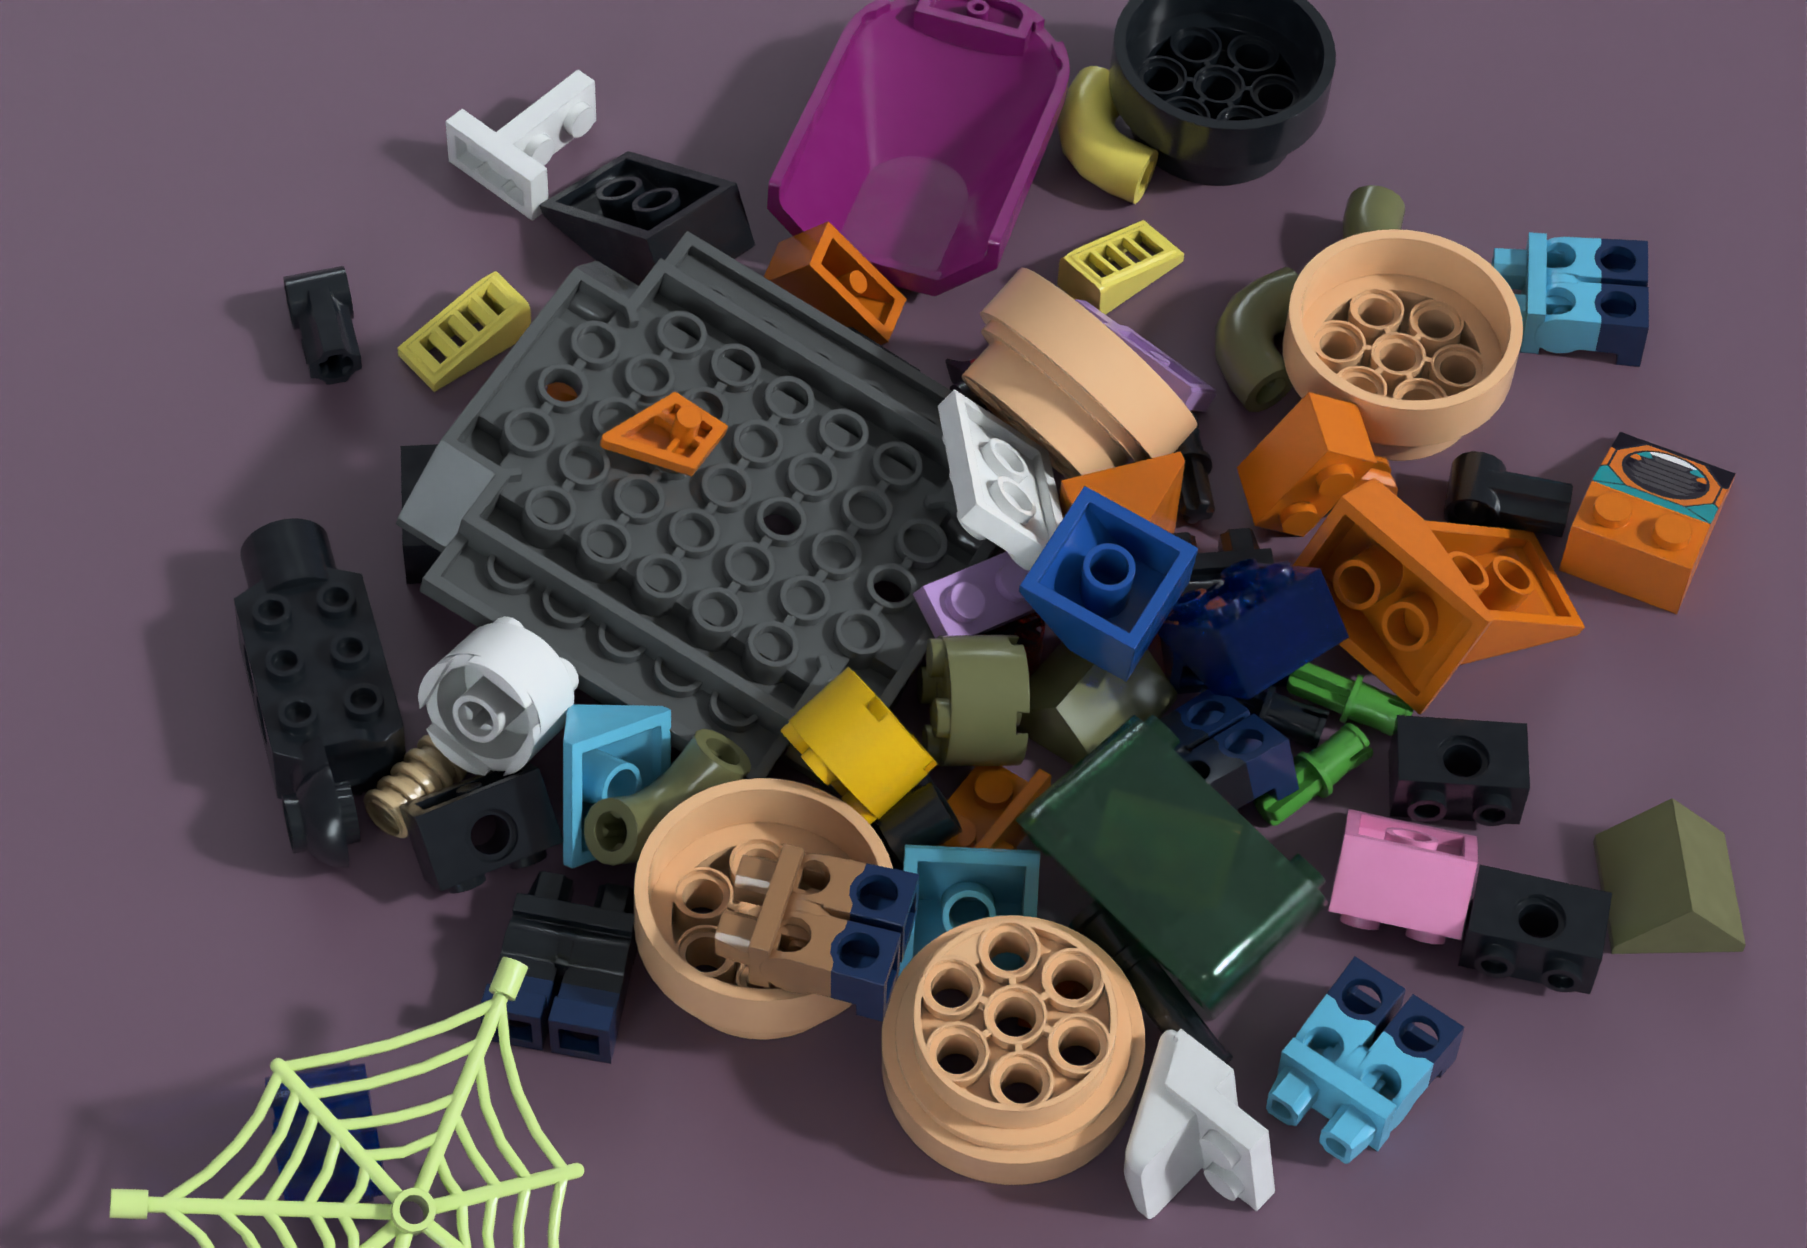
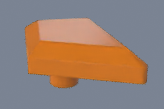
(668, 435)

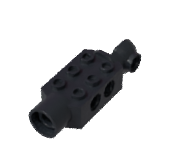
(316, 684)

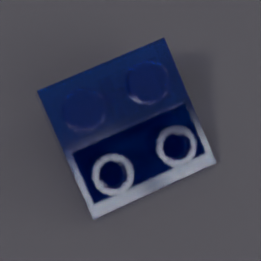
(1254, 626)

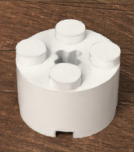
(497, 698)

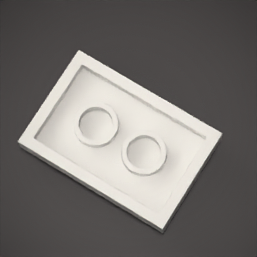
(999, 480)

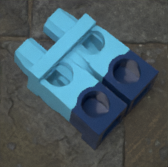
(1580, 294)
(1362, 1061)

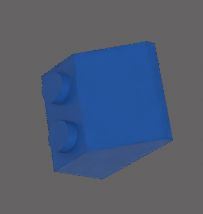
(1108, 582)

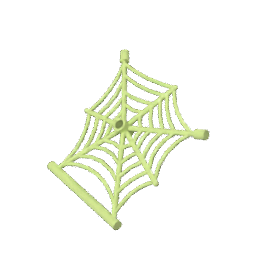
(505, 987)

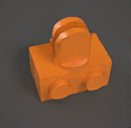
(1309, 465)

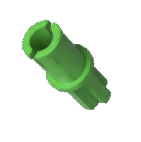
(1349, 697)
(1318, 772)

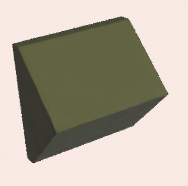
(1082, 704)
(1668, 884)

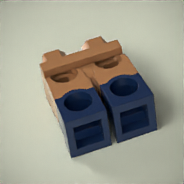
(822, 926)

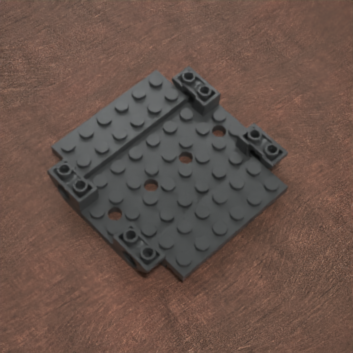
(672, 578)

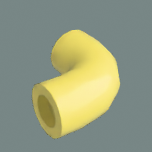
(1096, 145)

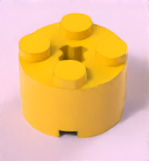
(858, 746)

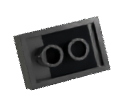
(641, 210)

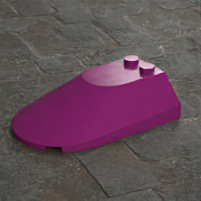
(925, 136)

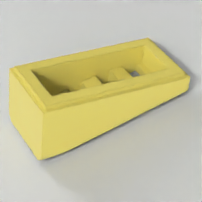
(1080, 267)
(490, 303)

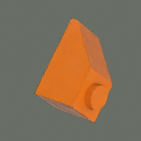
(837, 281)

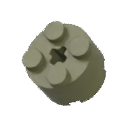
(974, 699)

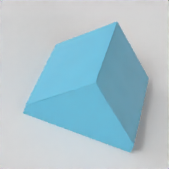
(607, 756)
(969, 886)

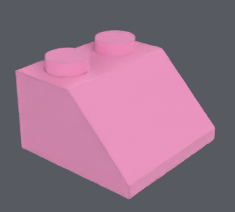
(1404, 877)

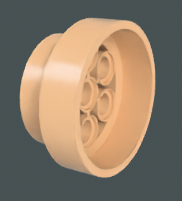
(1407, 334)
(1072, 382)
(694, 864)
(966, 1116)

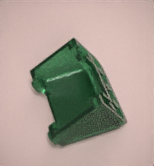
(1174, 862)

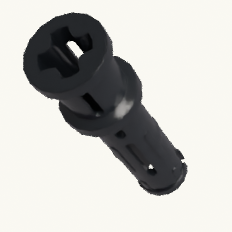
(1150, 982)

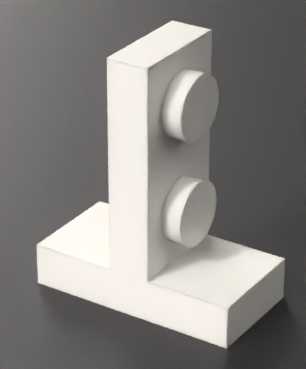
(515, 156)

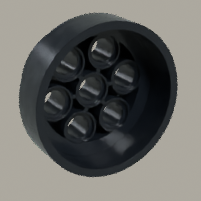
(1221, 83)

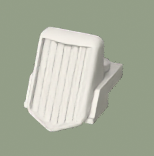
(1194, 1123)

